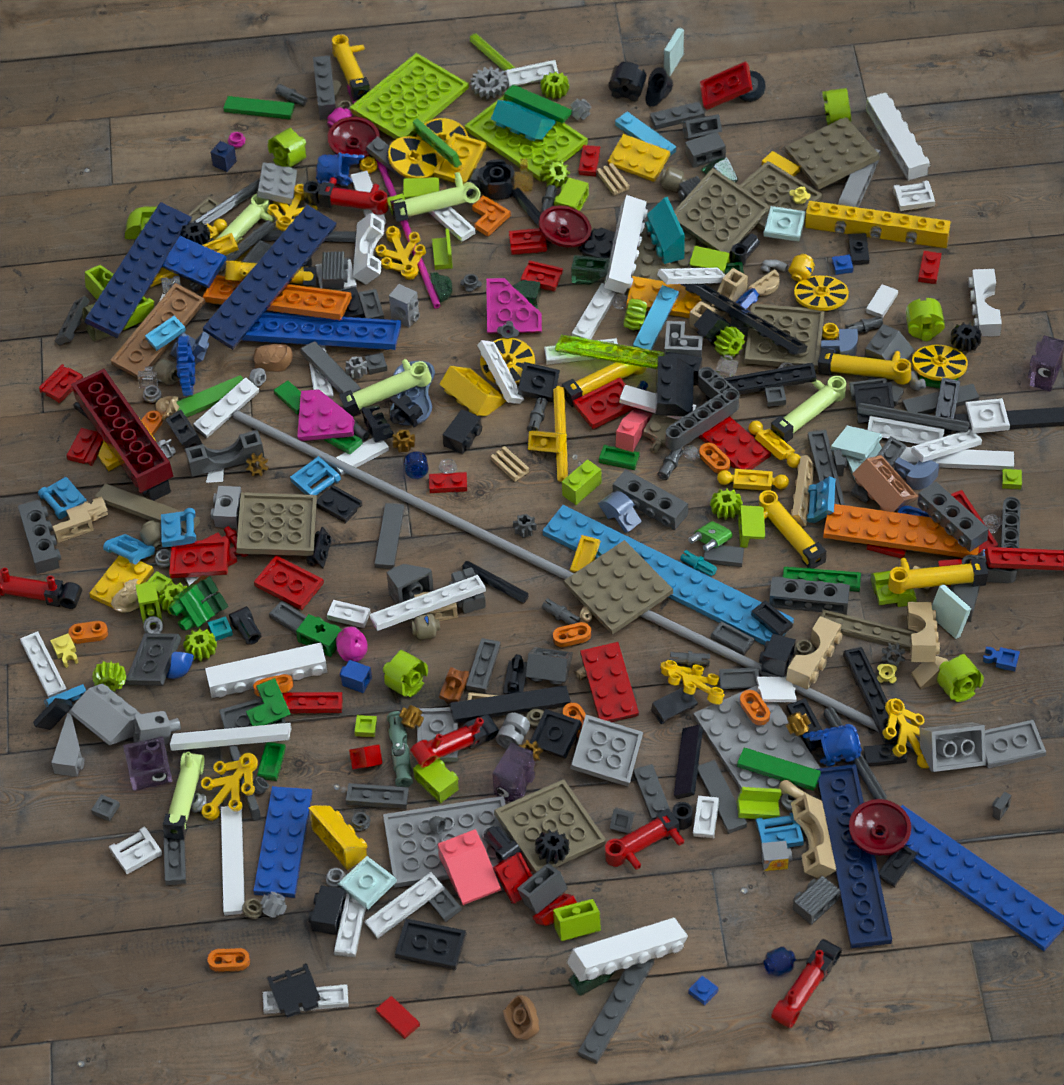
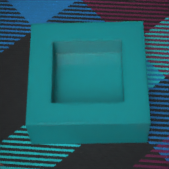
(220, 628)

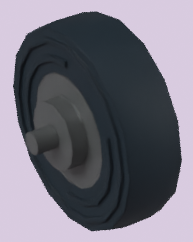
(758, 86)

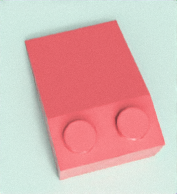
(468, 867)

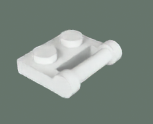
(914, 196)
(138, 854)

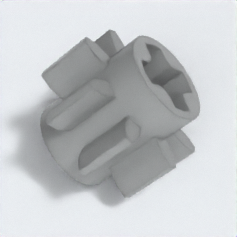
(580, 109)
(356, 367)
(273, 904)

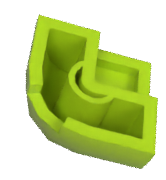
(137, 221)
(885, 596)

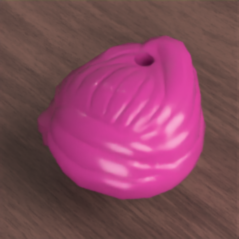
(351, 644)

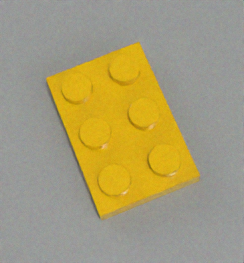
(469, 153)
(639, 157)
(115, 577)

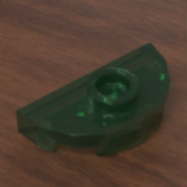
(442, 286)

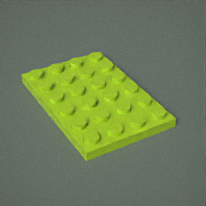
(410, 92)
(558, 143)

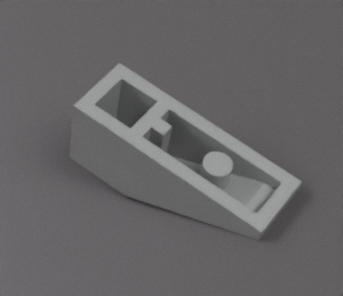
(67, 756)

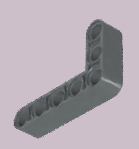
(722, 404)
(1009, 539)

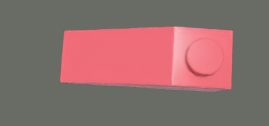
(631, 429)

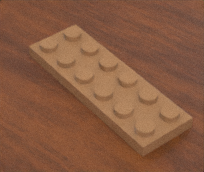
(137, 351)

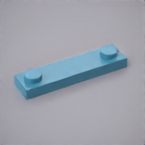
(641, 131)
(656, 318)

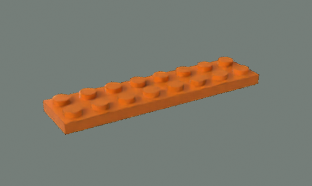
(293, 299)
(892, 531)

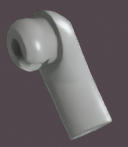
(776, 264)
(916, 384)

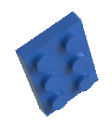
(194, 261)

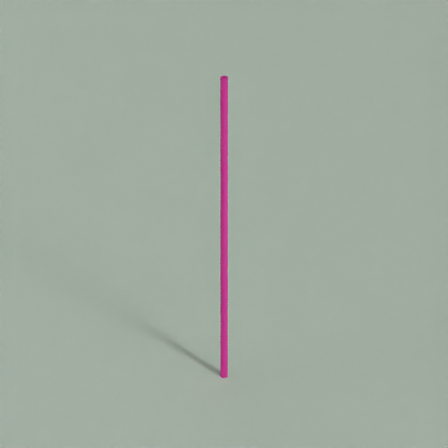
(423, 271)

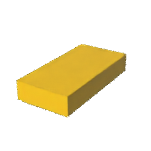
(782, 163)
(585, 553)

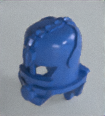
(336, 167)
(837, 741)

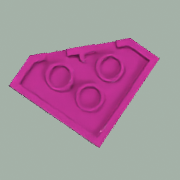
(508, 304)
(322, 418)

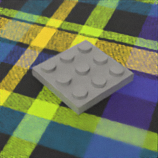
(606, 750)

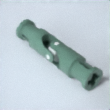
(401, 762)

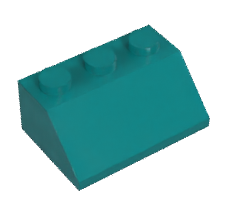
(521, 120)
(666, 232)

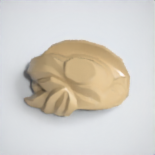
(167, 406)
(126, 599)

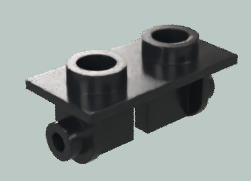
(321, 548)
(515, 675)

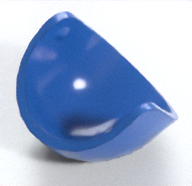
(180, 664)

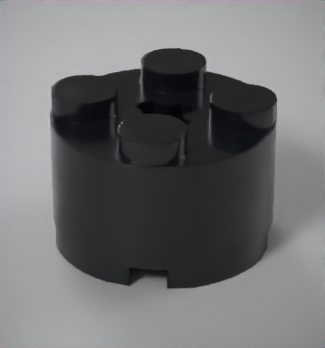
(627, 81)
(497, 179)

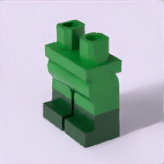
(197, 603)

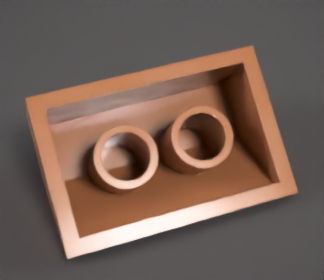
(884, 484)

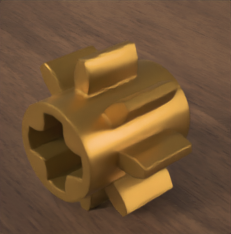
(403, 440)
(252, 464)
(411, 717)
(798, 723)
(536, 752)

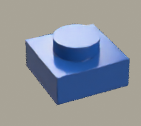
(842, 264)
(703, 990)

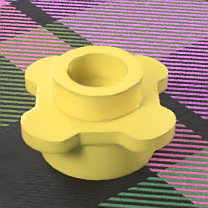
(800, 195)
(891, 669)

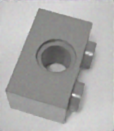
(404, 305)
(226, 507)

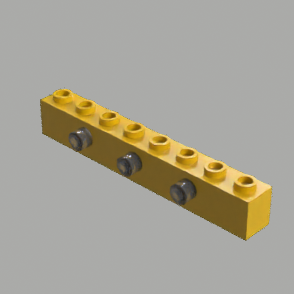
(877, 224)

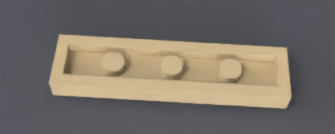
(801, 496)

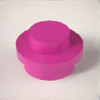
(236, 139)

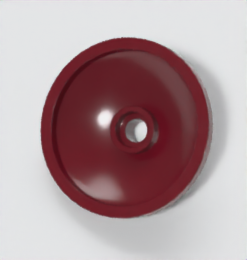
(351, 132)
(564, 226)
(880, 817)

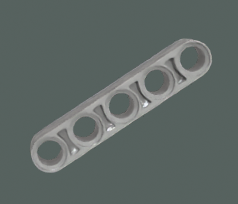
(857, 185)

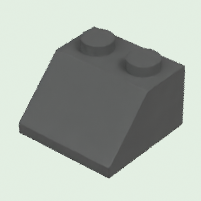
(886, 343)
(408, 581)
(548, 665)

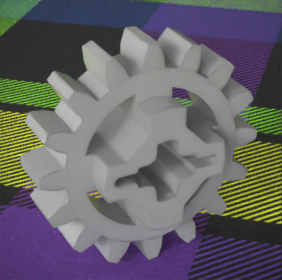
(489, 82)

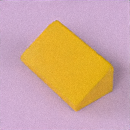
(546, 441)

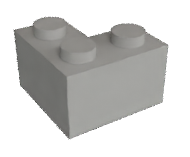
(679, 343)

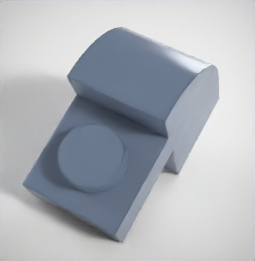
(845, 344)
(199, 346)
(918, 475)
(620, 507)

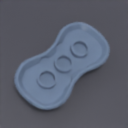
(418, 395)

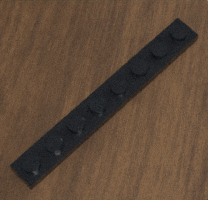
(747, 317)

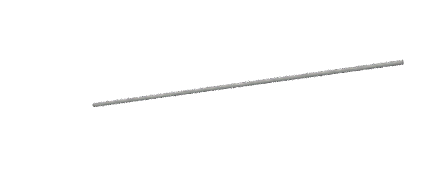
(540, 562)

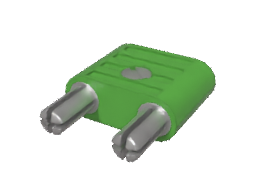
(712, 535)

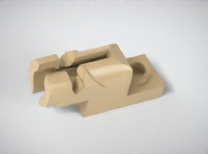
(80, 519)

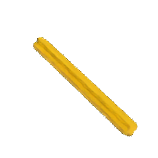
(560, 427)

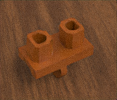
(454, 685)

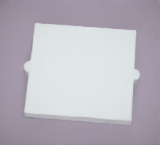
(776, 689)

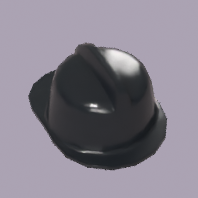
(658, 87)

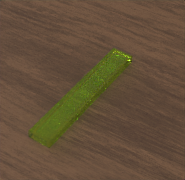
(608, 351)

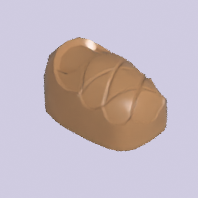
(273, 357)
(522, 1017)

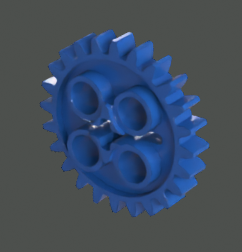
(185, 366)

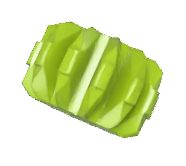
(554, 85)
(554, 172)
(635, 314)
(729, 341)
(726, 503)
(166, 595)
(200, 644)
(110, 675)

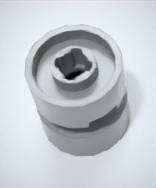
(513, 730)

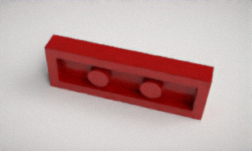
(314, 702)

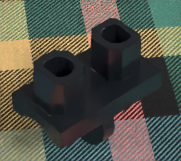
(402, 412)

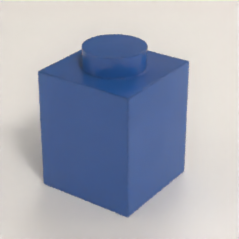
(356, 676)

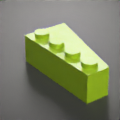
(96, 281)

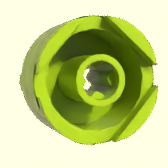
(837, 105)
(287, 148)
(925, 319)
(405, 674)
(959, 678)

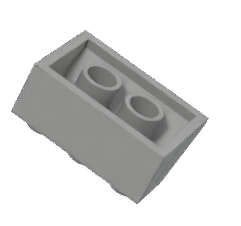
(105, 714)
(953, 746)

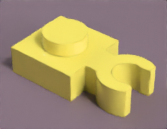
(64, 649)

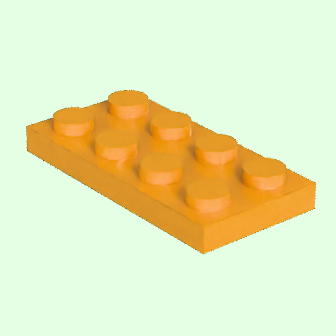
(647, 290)

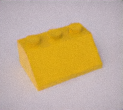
(471, 390)
(337, 835)

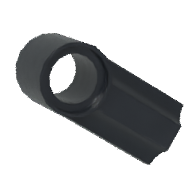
(744, 249)
(244, 622)
(501, 844)

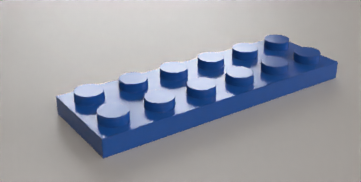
(283, 841)

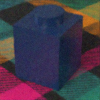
(223, 156)

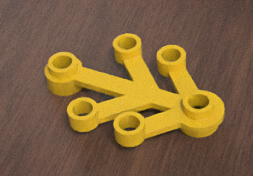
(284, 221)
(409, 268)
(675, 673)
(897, 712)
(230, 784)

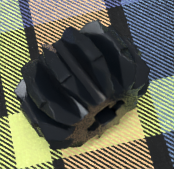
(196, 232)
(965, 337)
(552, 846)

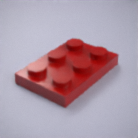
(726, 85)
(602, 404)
(200, 559)
(288, 582)

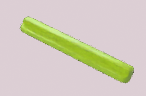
(490, 52)

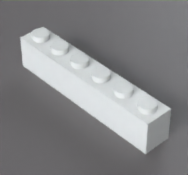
(897, 136)
(625, 245)
(242, 674)
(627, 949)

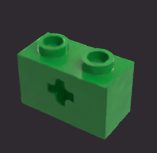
(316, 630)

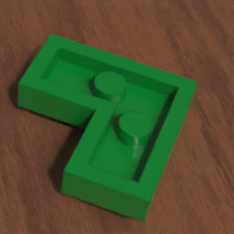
(273, 706)

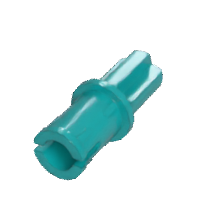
(698, 563)

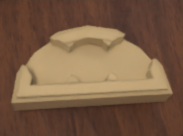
(767, 284)

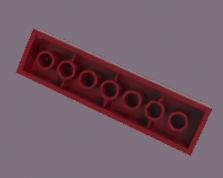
(122, 430)

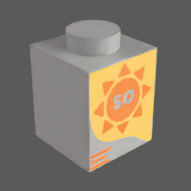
(775, 855)

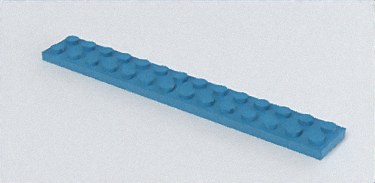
(689, 585)

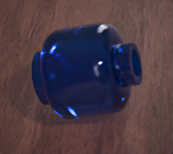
(416, 463)
(779, 961)

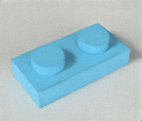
(165, 333)

